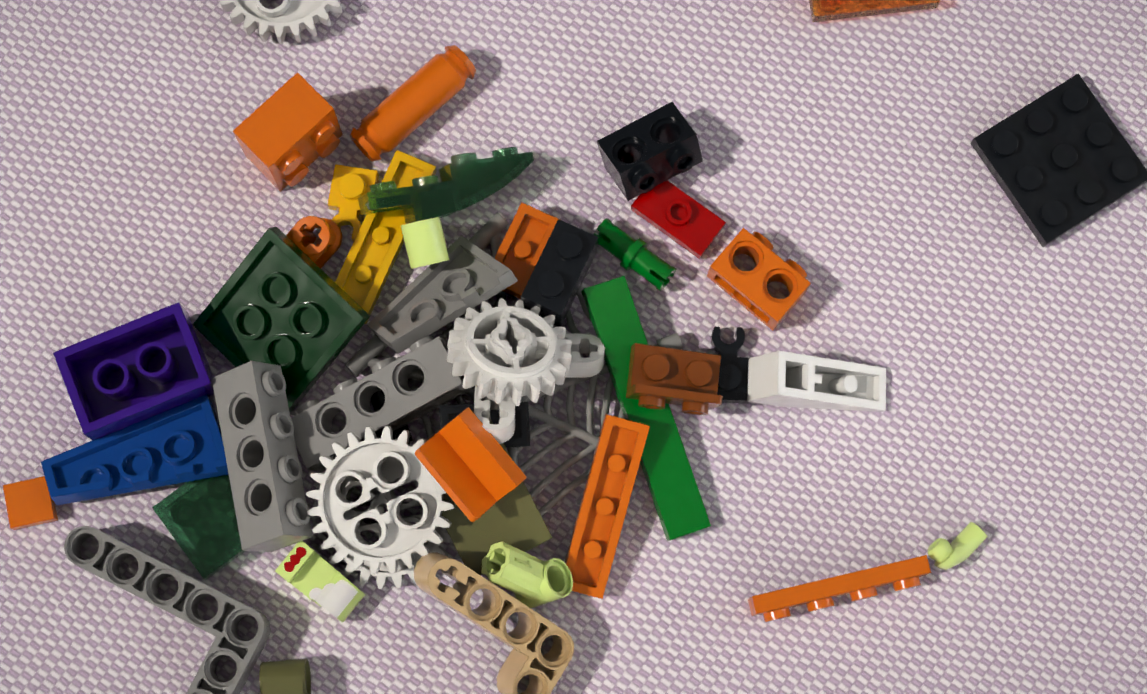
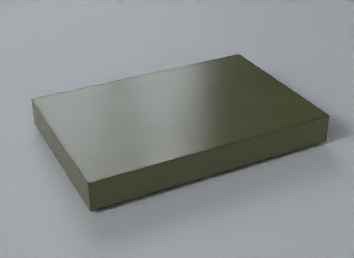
(509, 520)

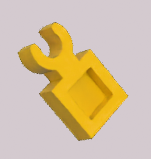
(346, 188)

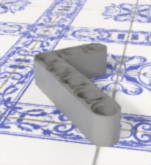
(183, 605)

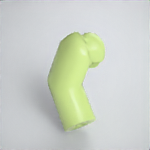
(950, 554)

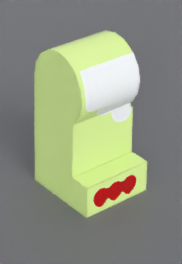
(320, 581)

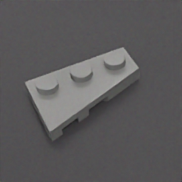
(441, 295)

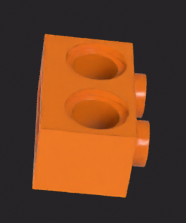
(750, 287)

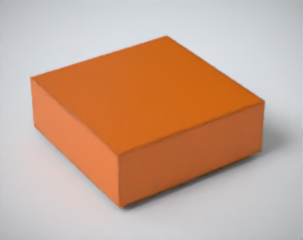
(29, 503)

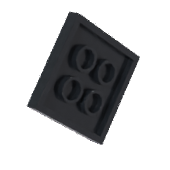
(1060, 160)

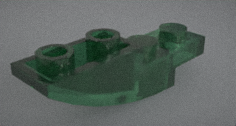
(461, 186)

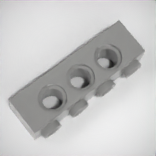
(314, 418)
(261, 457)

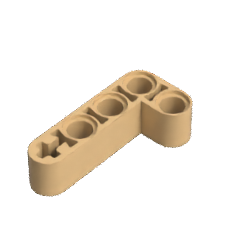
(492, 617)

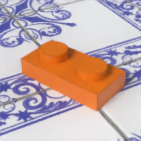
(524, 245)

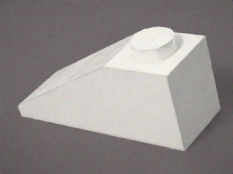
(815, 383)

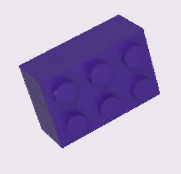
(135, 371)

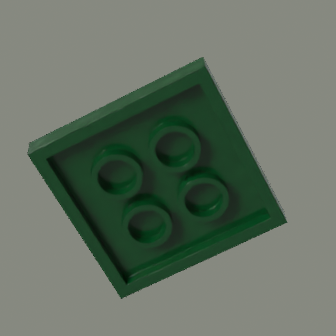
(282, 314)

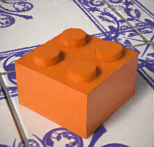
(289, 133)

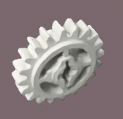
(509, 351)

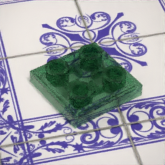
(203, 523)

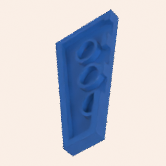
(150, 454)

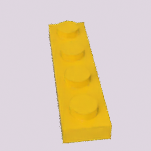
(379, 239)

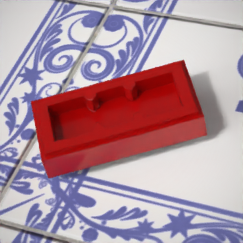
(679, 217)

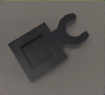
(733, 369)

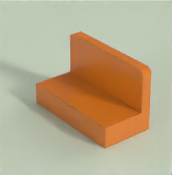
(470, 465)

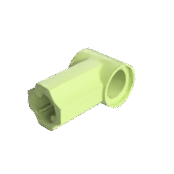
(425, 242)
(529, 578)

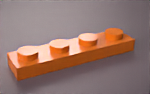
(605, 503)
(858, 584)

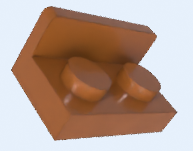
(674, 377)

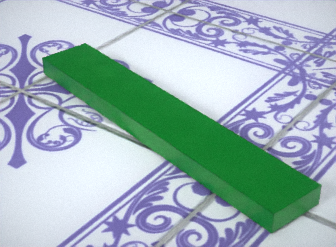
(663, 455)

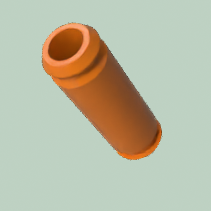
(413, 103)

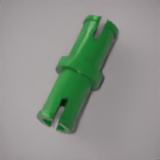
(634, 254)

